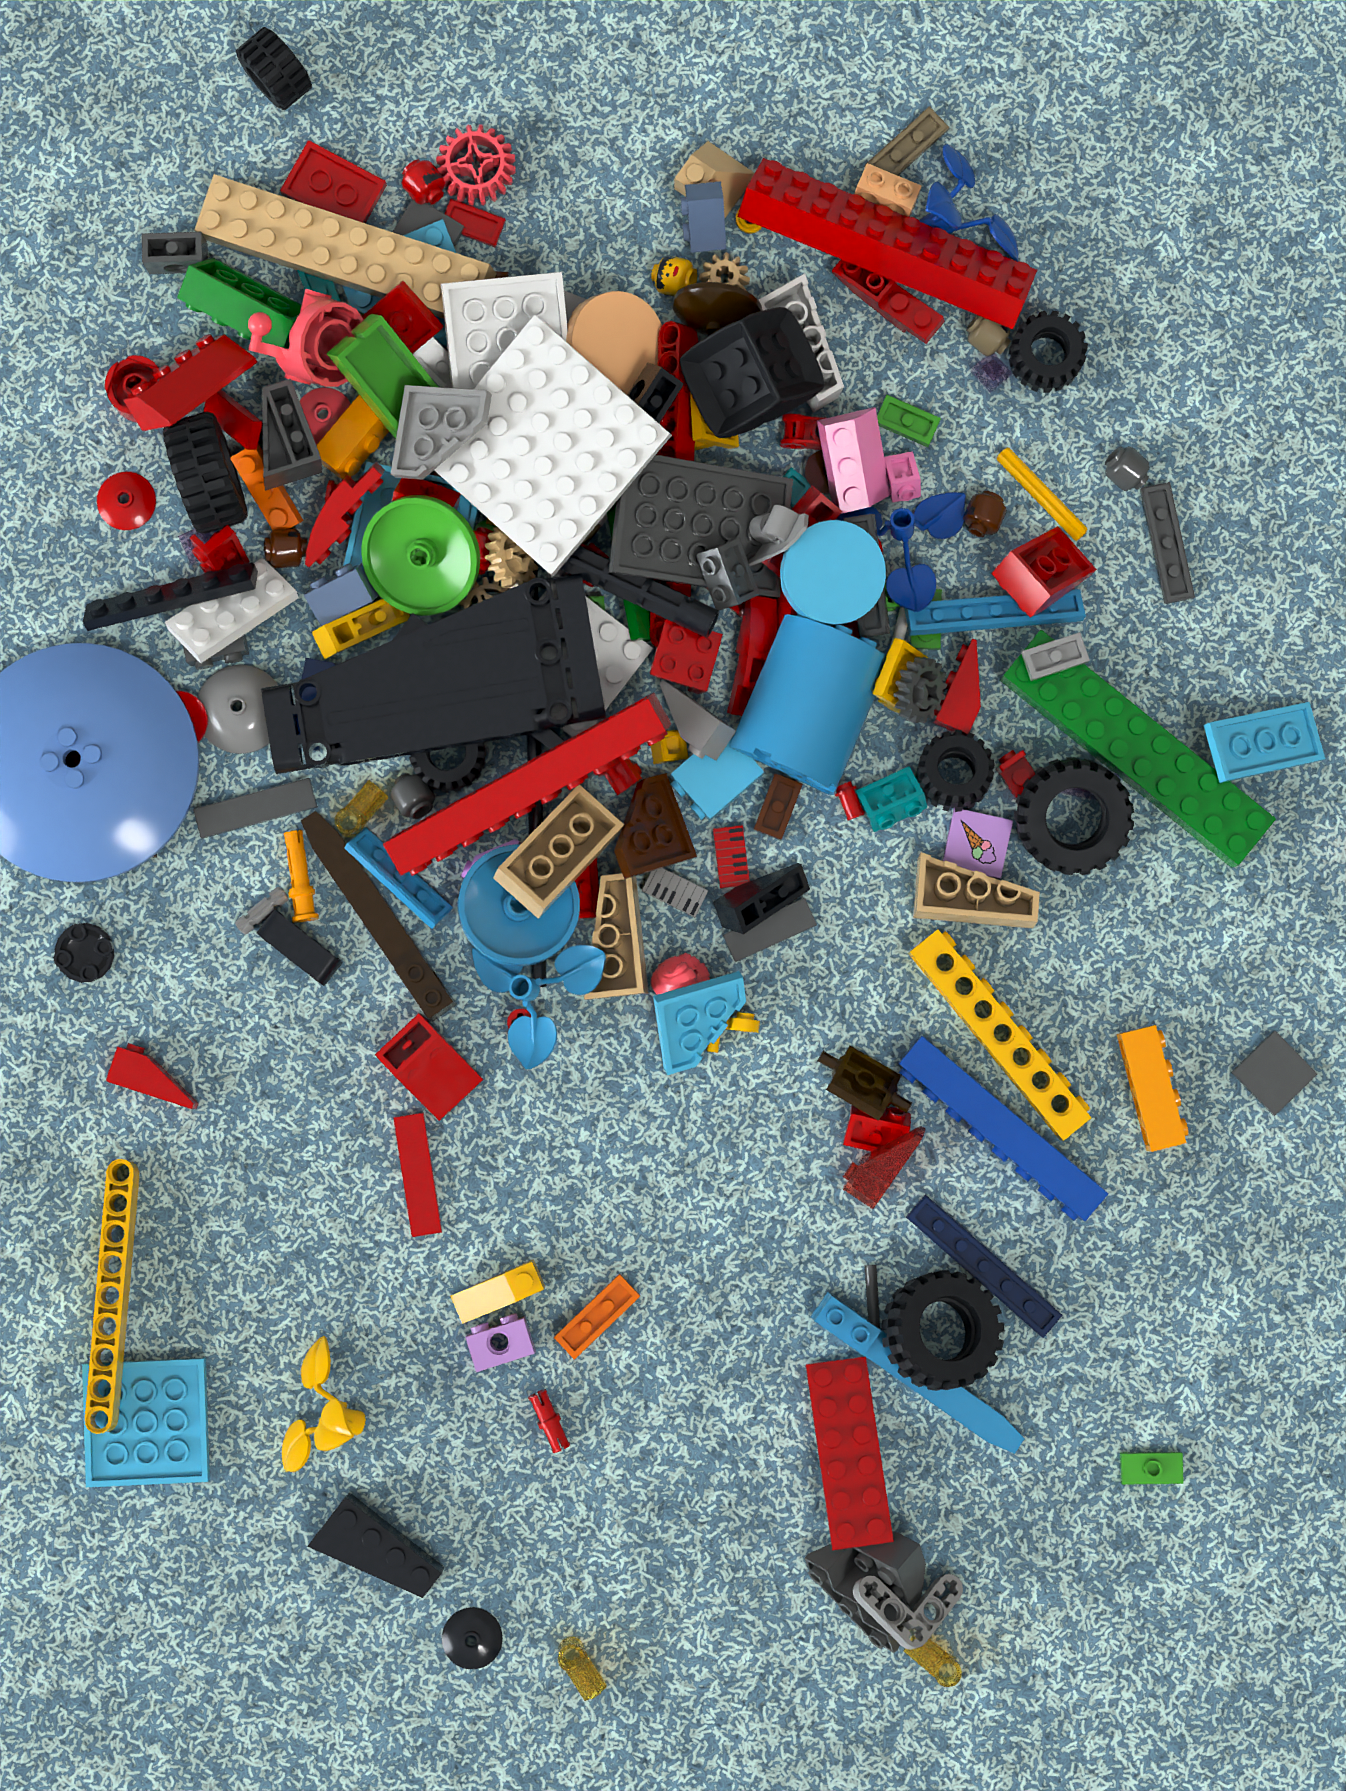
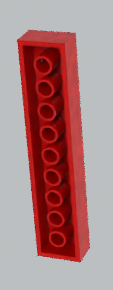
(887, 242)
(523, 786)

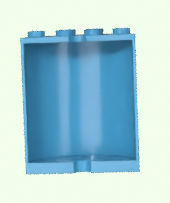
(810, 701)

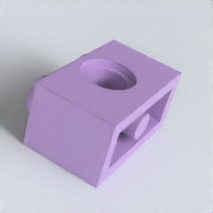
(486, 1355)

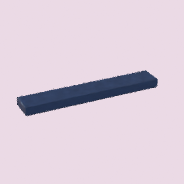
(984, 1266)

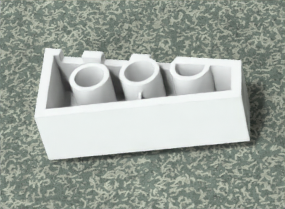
(798, 300)

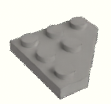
(434, 426)

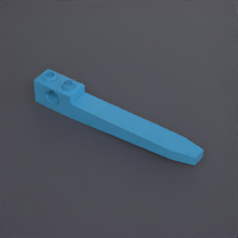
(956, 1402)

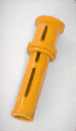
(301, 890)

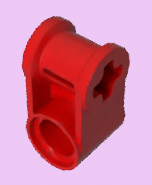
(805, 433)

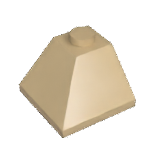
(714, 165)

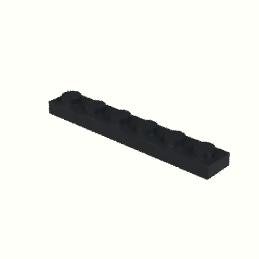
(170, 596)

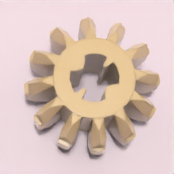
(735, 273)

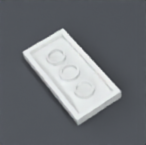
(219, 622)

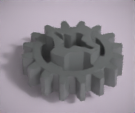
(920, 689)

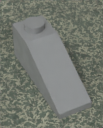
(696, 724)

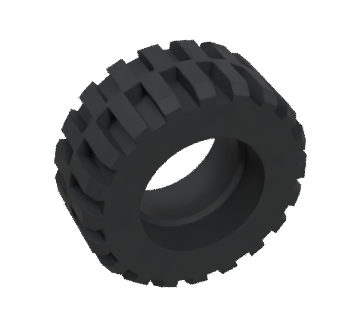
(205, 472)
(1105, 841)
(979, 1323)

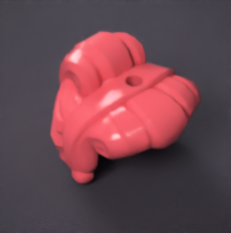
(678, 973)

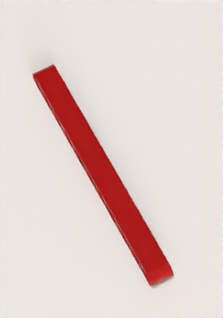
(673, 342)

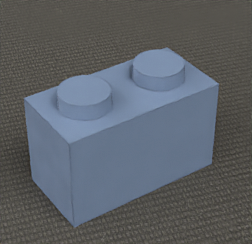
(705, 217)
(340, 594)

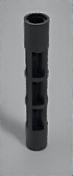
(643, 592)

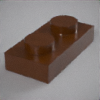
(778, 807)

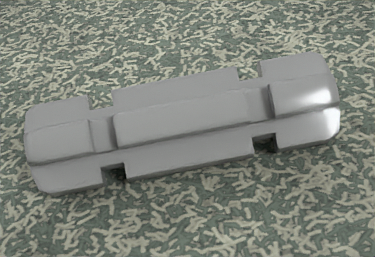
(261, 910)

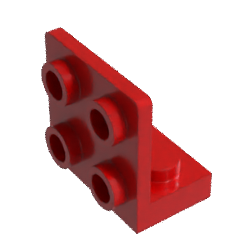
(685, 657)

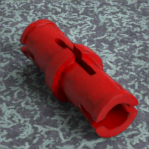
(549, 1421)

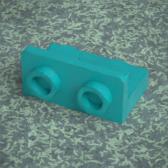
(892, 799)

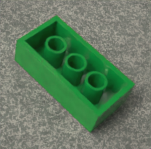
(234, 297)

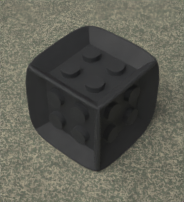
(752, 372)

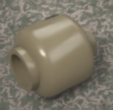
(988, 336)

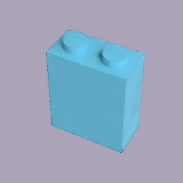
(715, 783)

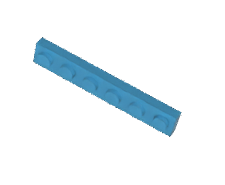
(990, 614)

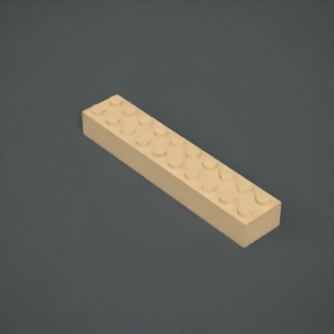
(330, 244)

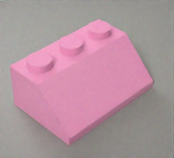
(854, 459)

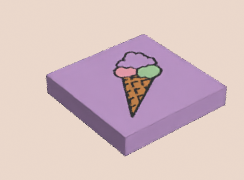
(978, 842)

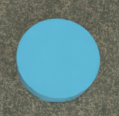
(833, 573)

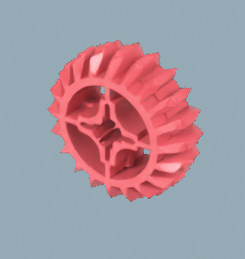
(487, 162)

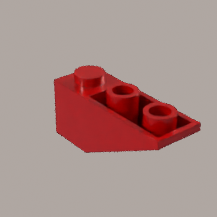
(963, 693)

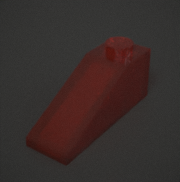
(878, 1168)

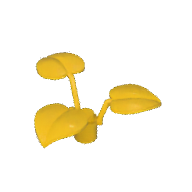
(336, 1423)

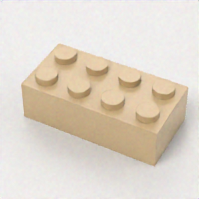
(558, 851)

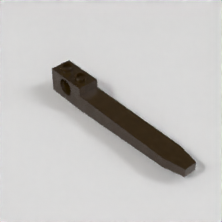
(378, 918)

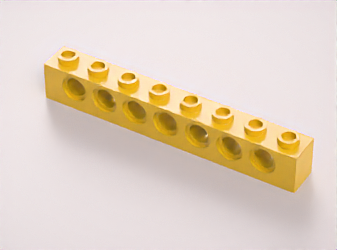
(1075, 1111)

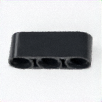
(299, 947)

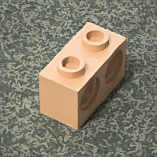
(888, 190)

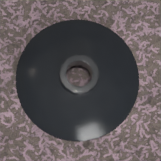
(476, 1623)

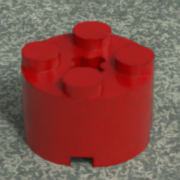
(123, 377)

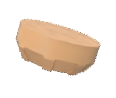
(616, 335)

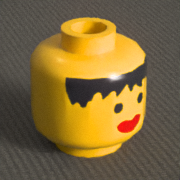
(673, 274)

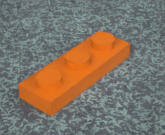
(273, 503)
(597, 1316)

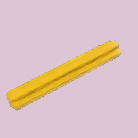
(1042, 494)

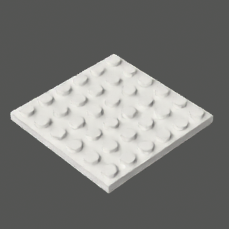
(553, 446)

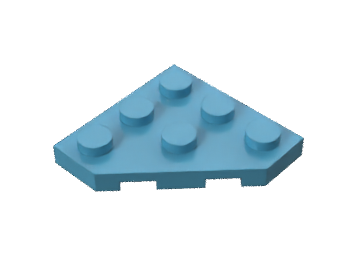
(694, 1018)

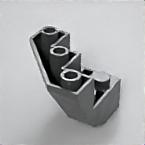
(896, 1564)

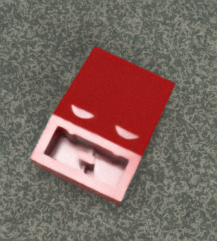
(429, 1066)

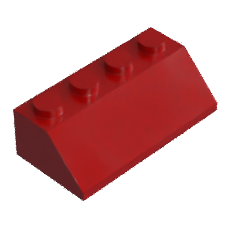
(188, 381)

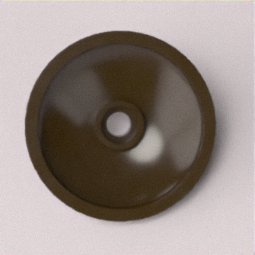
(713, 305)

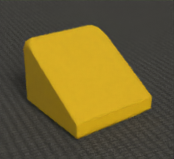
(669, 749)

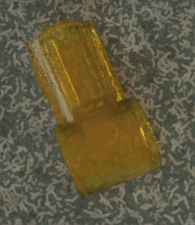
(362, 807)
(931, 1658)
(581, 1670)

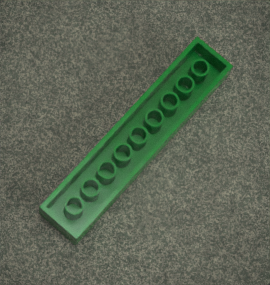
(1144, 756)

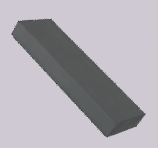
(777, 928)

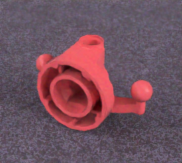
(315, 332)

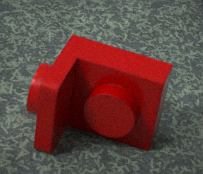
(1015, 771)

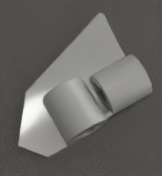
(780, 531)

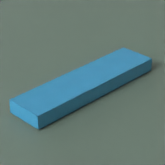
(409, 889)

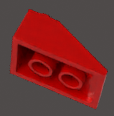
(1042, 571)

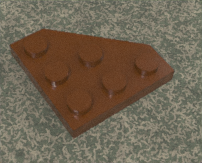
(653, 830)

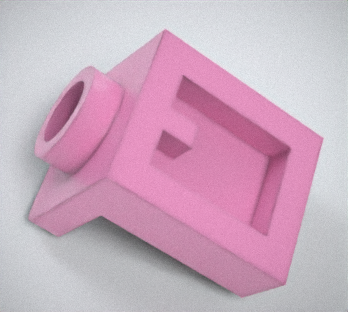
(903, 477)

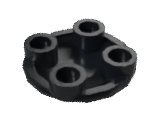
(84, 952)

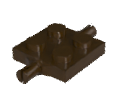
(864, 1082)

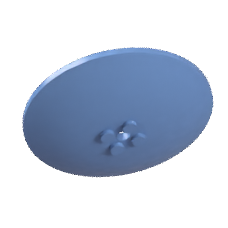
(132, 772)

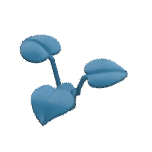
(535, 1037)

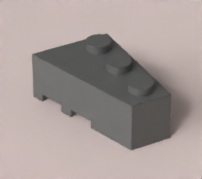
(287, 439)

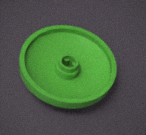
(420, 555)

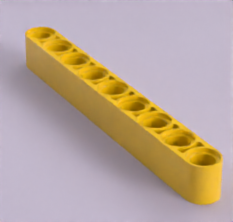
(119, 1309)

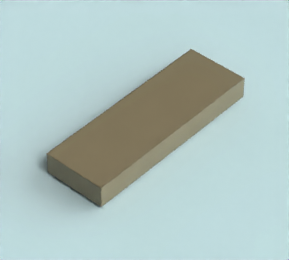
(910, 143)

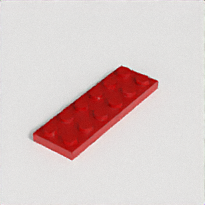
(849, 1453)

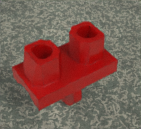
(622, 775)

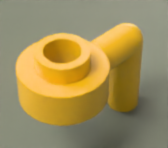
(742, 1022)

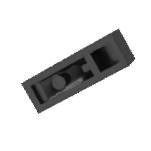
(760, 898)

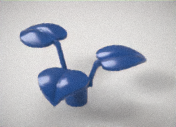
(946, 216)
(942, 518)

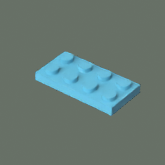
(1264, 742)

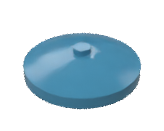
(506, 928)

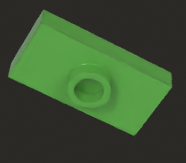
(1151, 1468)

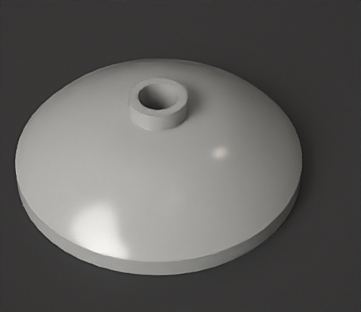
(241, 730)

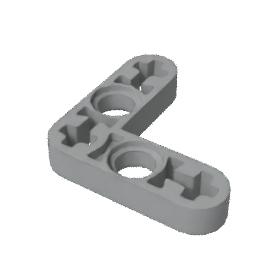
(914, 1618)

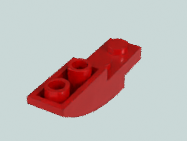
(890, 301)
(332, 520)
(753, 645)

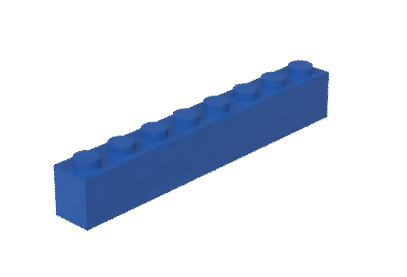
(1001, 1128)

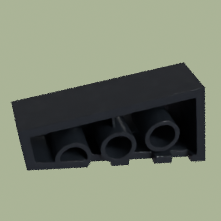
(375, 1547)

